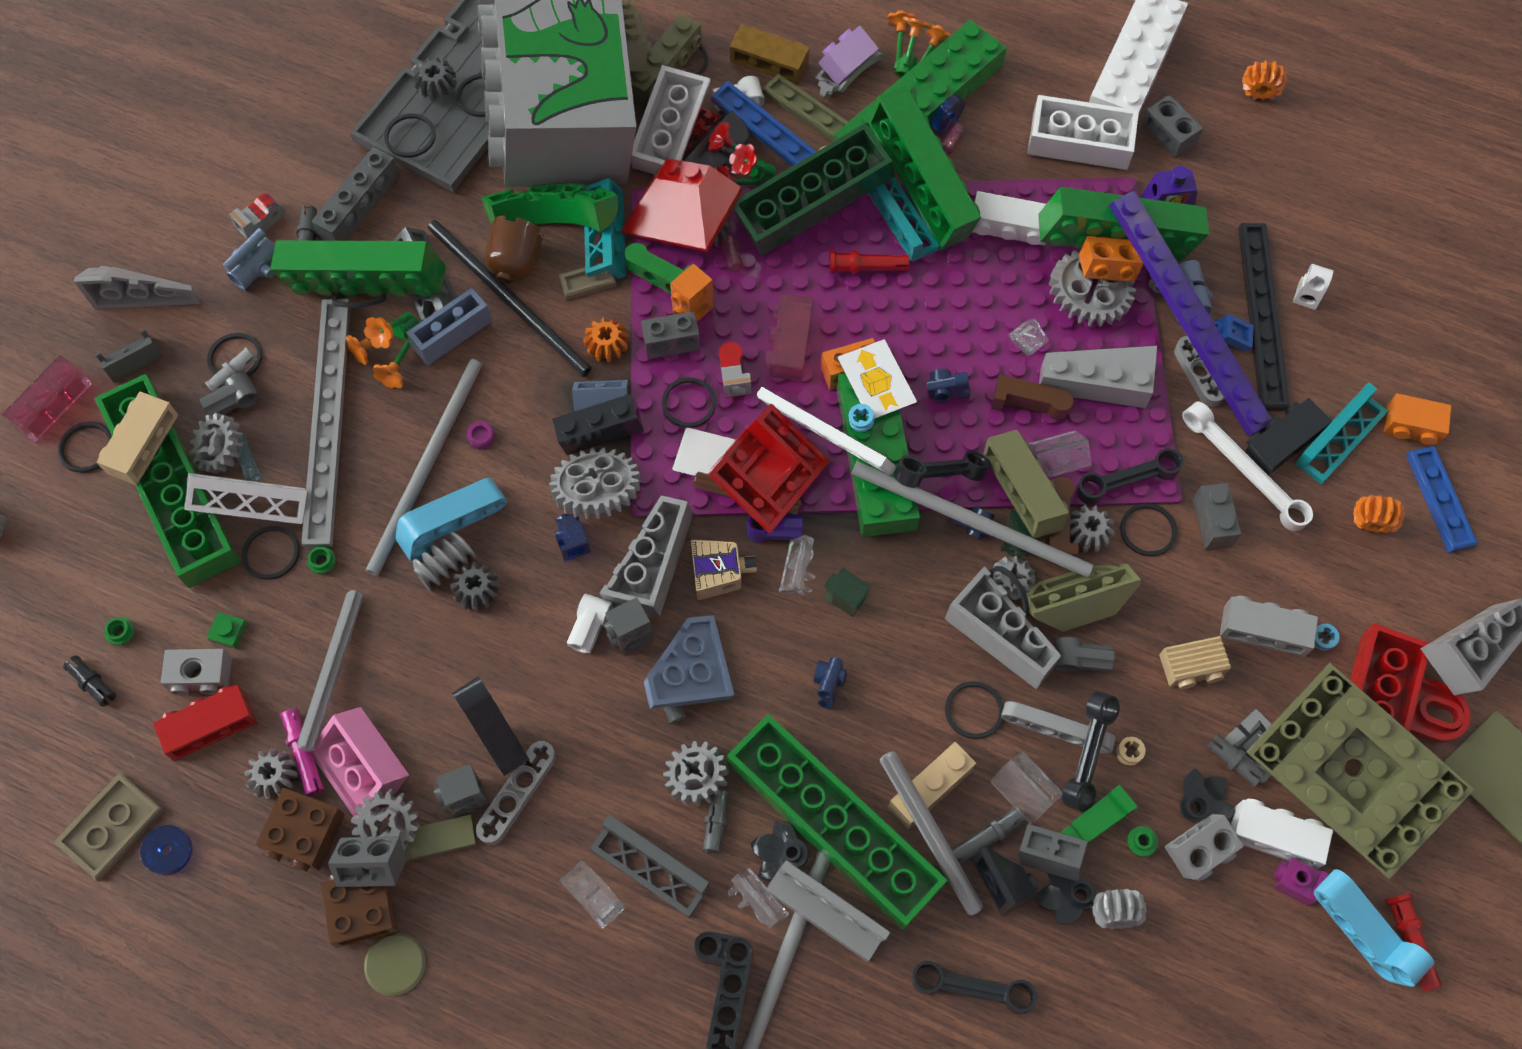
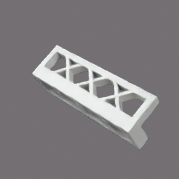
(240, 487)

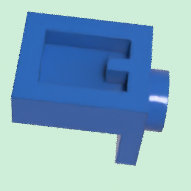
(1236, 332)

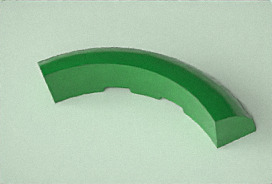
(555, 205)

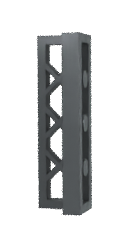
(423, 303)
(656, 856)

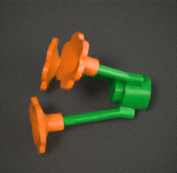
(902, 21)
(379, 335)

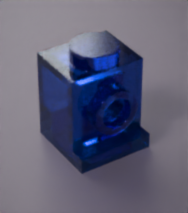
(571, 537)

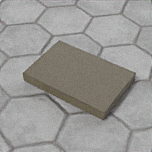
(108, 826)

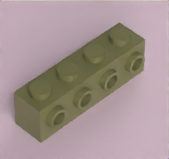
(637, 40)
(671, 50)
(1026, 484)

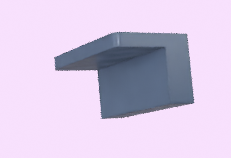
(596, 392)

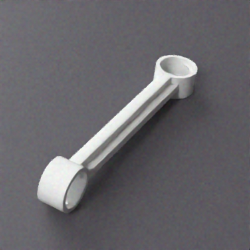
(1201, 419)

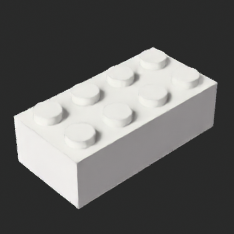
(1083, 132)

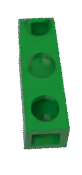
(651, 267)
(1101, 815)

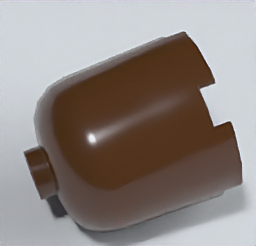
(512, 249)

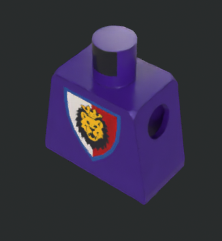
(1173, 186)

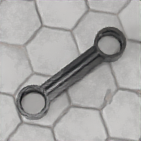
(912, 471)
(1129, 476)
(1090, 752)
(974, 987)

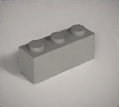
(1269, 626)

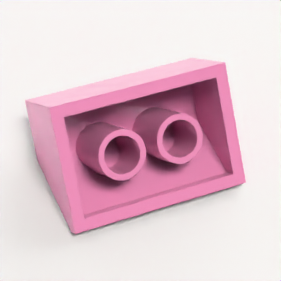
(357, 758)

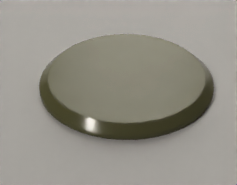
(395, 964)

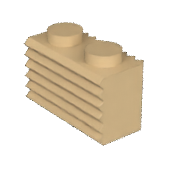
(1195, 662)

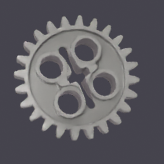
(1107, 302)
(595, 483)

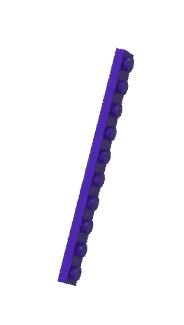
(1190, 313)

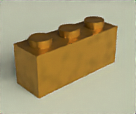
(769, 54)

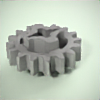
(217, 441)
(690, 786)
(375, 817)

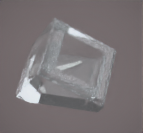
(1028, 336)

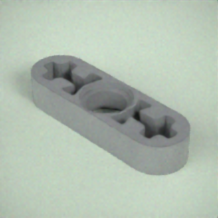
(1199, 383)

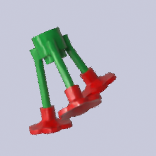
(743, 160)

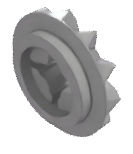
(1022, 570)

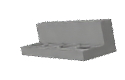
(826, 911)

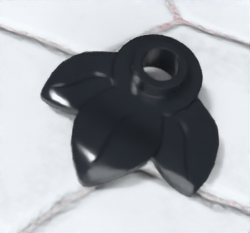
(1206, 795)
(776, 847)
(1062, 899)

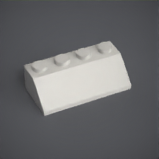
(668, 118)

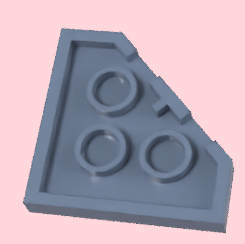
(690, 668)

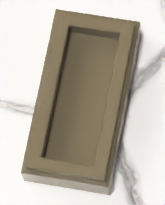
(578, 284)

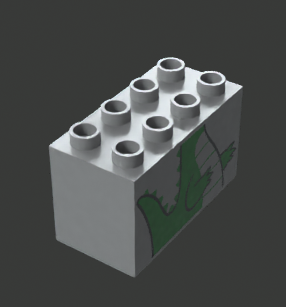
(557, 90)

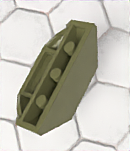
(1080, 600)

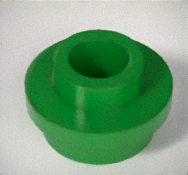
(318, 553)
(114, 626)
(1134, 845)

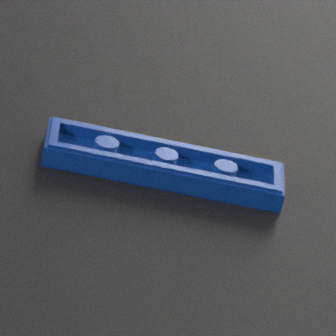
(1441, 499)

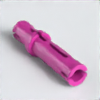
(304, 760)

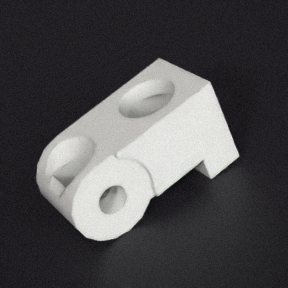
(1313, 284)

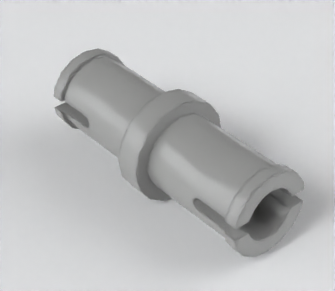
(236, 365)

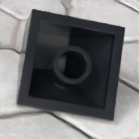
(1005, 880)

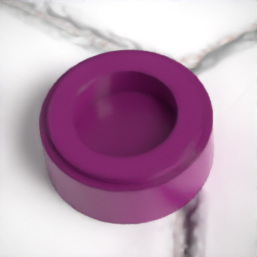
(480, 435)

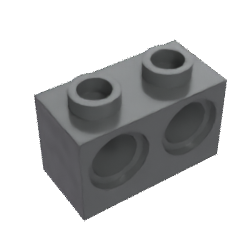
(1172, 126)
(670, 335)
(628, 626)
(461, 792)
(367, 861)

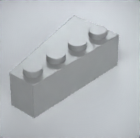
(1103, 375)
(651, 557)
(1002, 630)
(1477, 648)

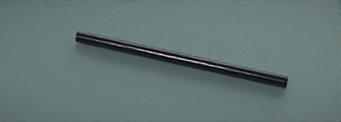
(510, 298)

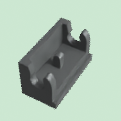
(130, 357)
(1052, 852)

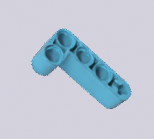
(446, 515)
(1370, 933)

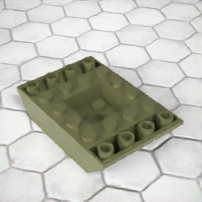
(1393, 798)

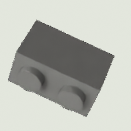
(1216, 516)

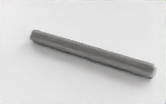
(330, 671)
(931, 833)

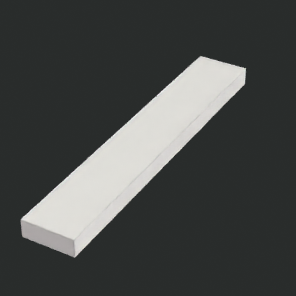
(827, 432)

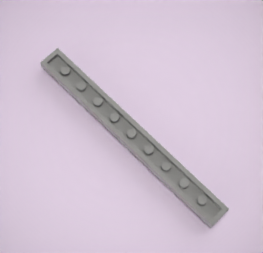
(326, 426)

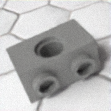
(180, 665)

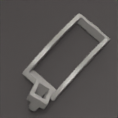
(829, 87)

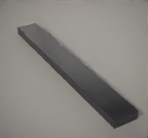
(1264, 316)

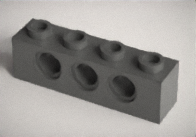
(356, 197)

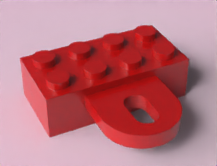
(1391, 673)

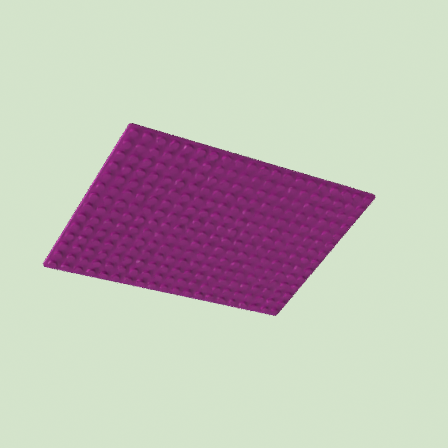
(937, 315)

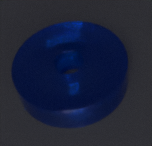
(948, 112)
(154, 843)

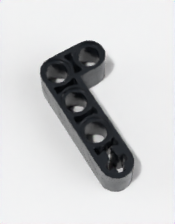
(490, 726)
(729, 968)

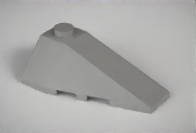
(122, 288)

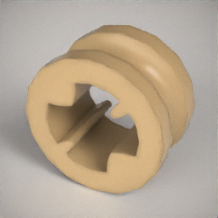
(1121, 750)

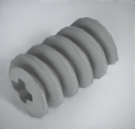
(442, 560)

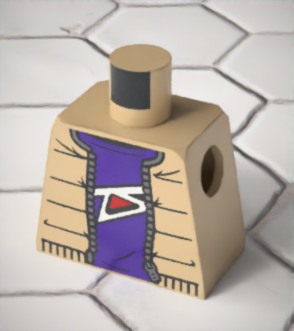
(718, 567)

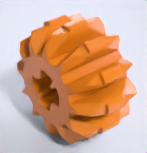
(1264, 80)
(606, 340)
(1378, 514)

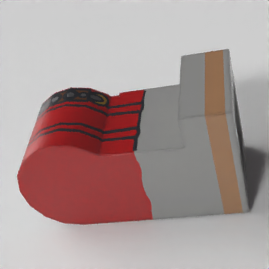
(260, 214)
(731, 363)

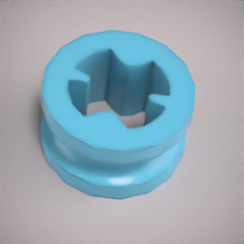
(861, 409)
(1332, 632)

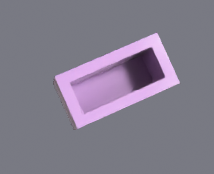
(848, 54)

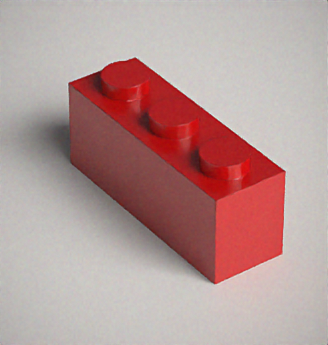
(204, 722)

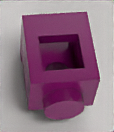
(1290, 886)

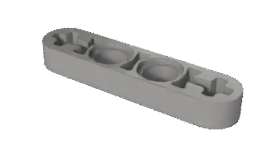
(1052, 725)
(520, 795)

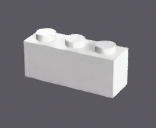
(1008, 218)
(1281, 833)

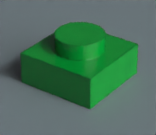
(226, 630)

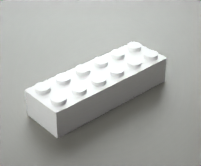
(1138, 54)

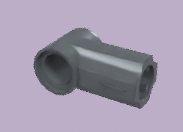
(236, 393)
(1083, 656)

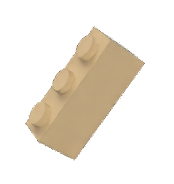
(137, 438)
(936, 781)

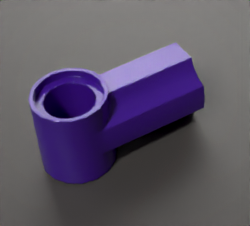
(787, 529)

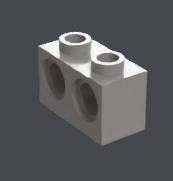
(1201, 839)

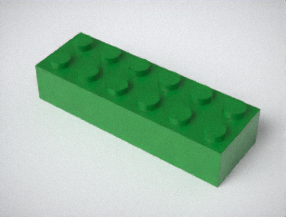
(924, 167)
(1083, 213)
(358, 267)
(877, 508)

